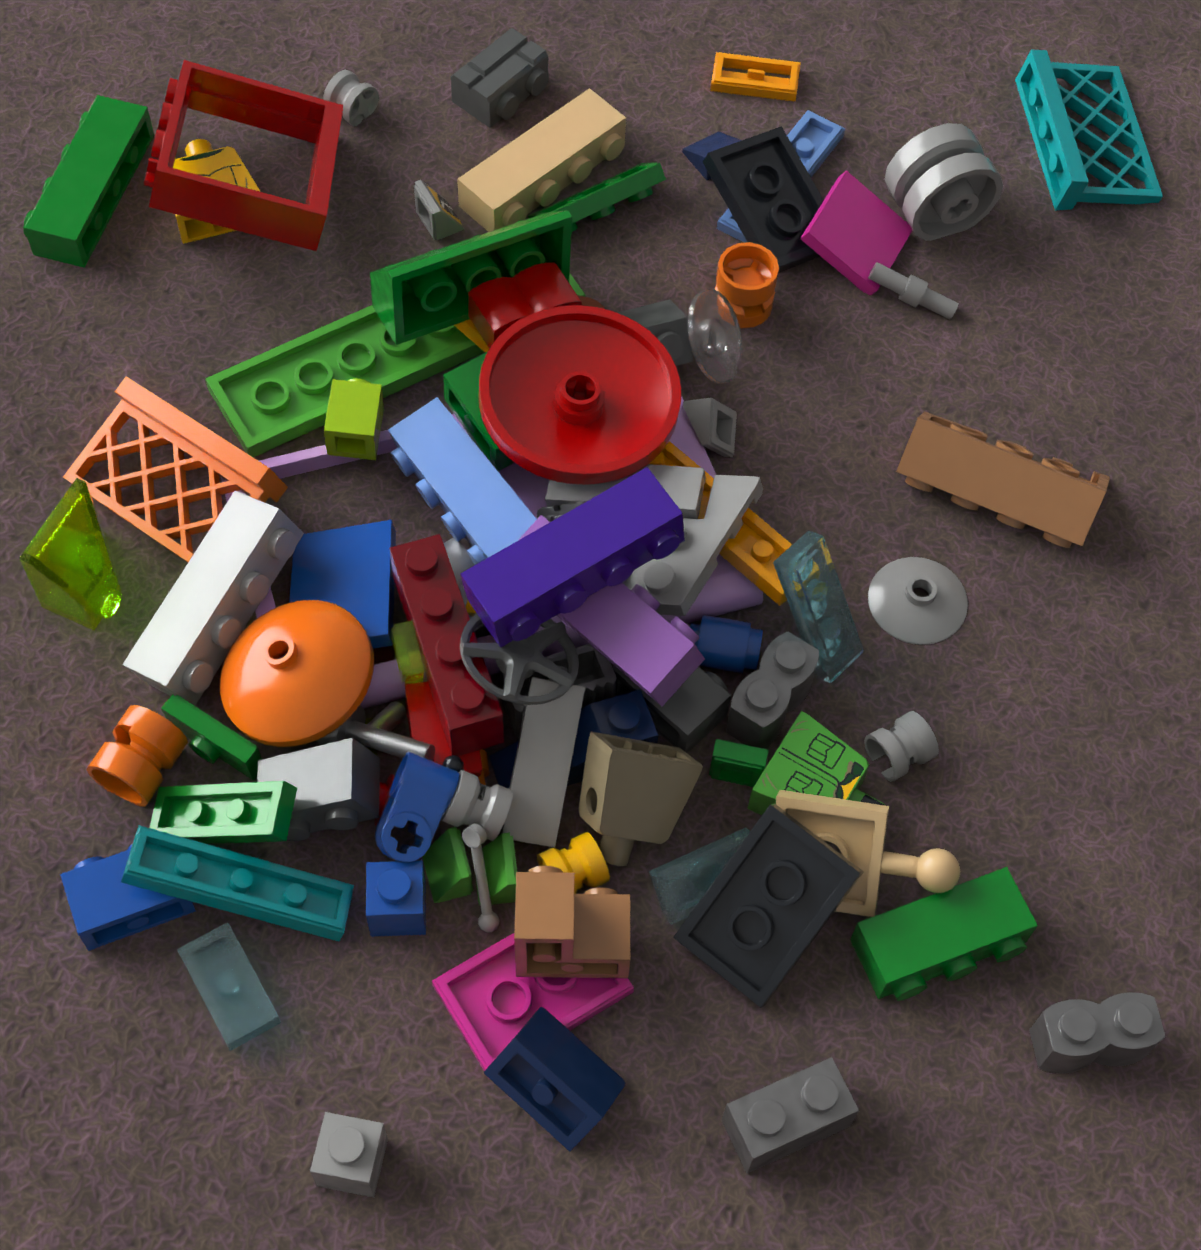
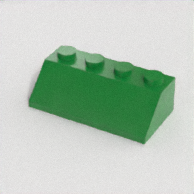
(434, 287)

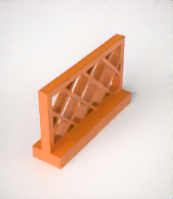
(187, 437)

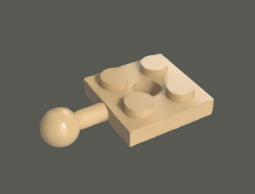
(860, 835)

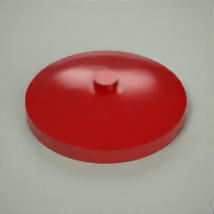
(579, 394)

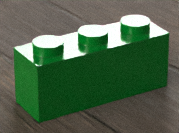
(944, 935)

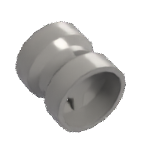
(905, 744)
(478, 805)

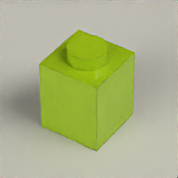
(354, 419)

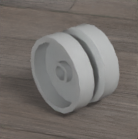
(943, 181)

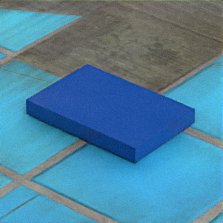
(352, 571)

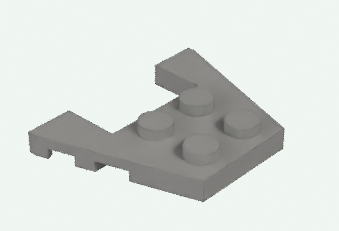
(683, 574)

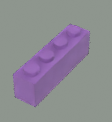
(635, 637)

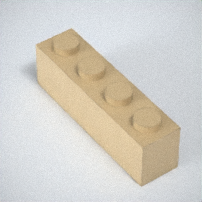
(542, 162)

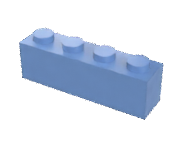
(459, 480)

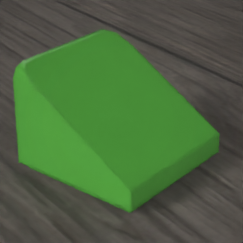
(448, 867)
(500, 869)

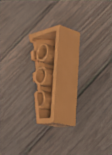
(1002, 479)

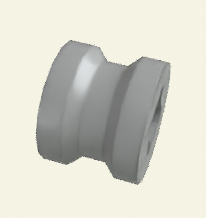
(358, 98)

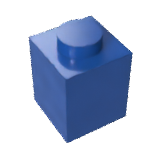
(396, 898)

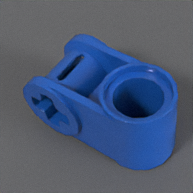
(421, 797)

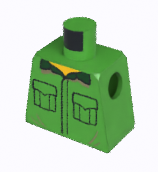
(811, 763)

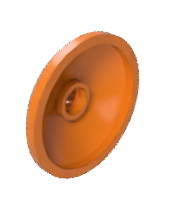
(307, 689)

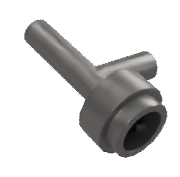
(378, 733)

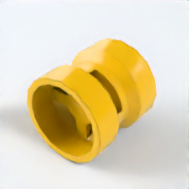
(582, 859)

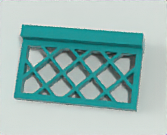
(1057, 133)

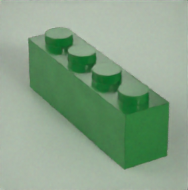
(89, 181)

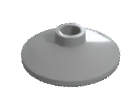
(916, 617)

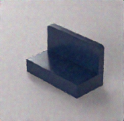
(556, 1078)

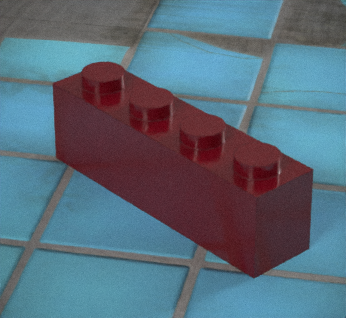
(436, 607)

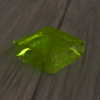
(407, 653)

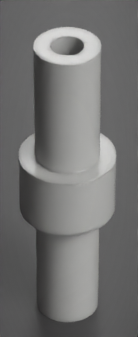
(913, 290)

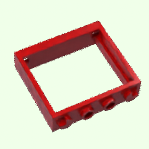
(257, 106)

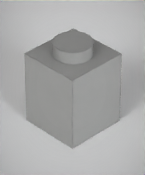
(349, 1154)

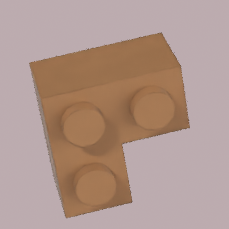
(569, 931)

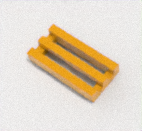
(755, 82)

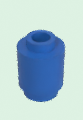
(728, 644)

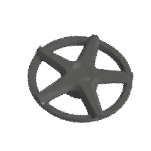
(521, 661)

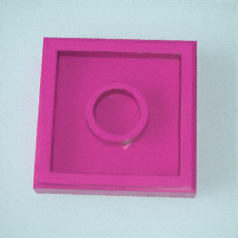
(856, 231)

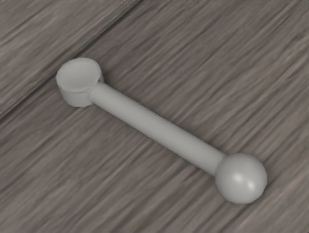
(473, 837)

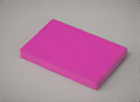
(495, 1004)

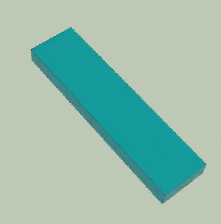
(238, 883)

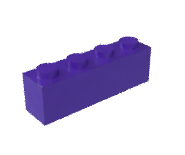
(574, 557)

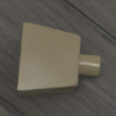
(634, 792)

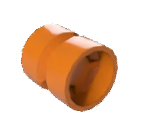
(748, 281)
(134, 761)

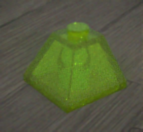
(73, 562)

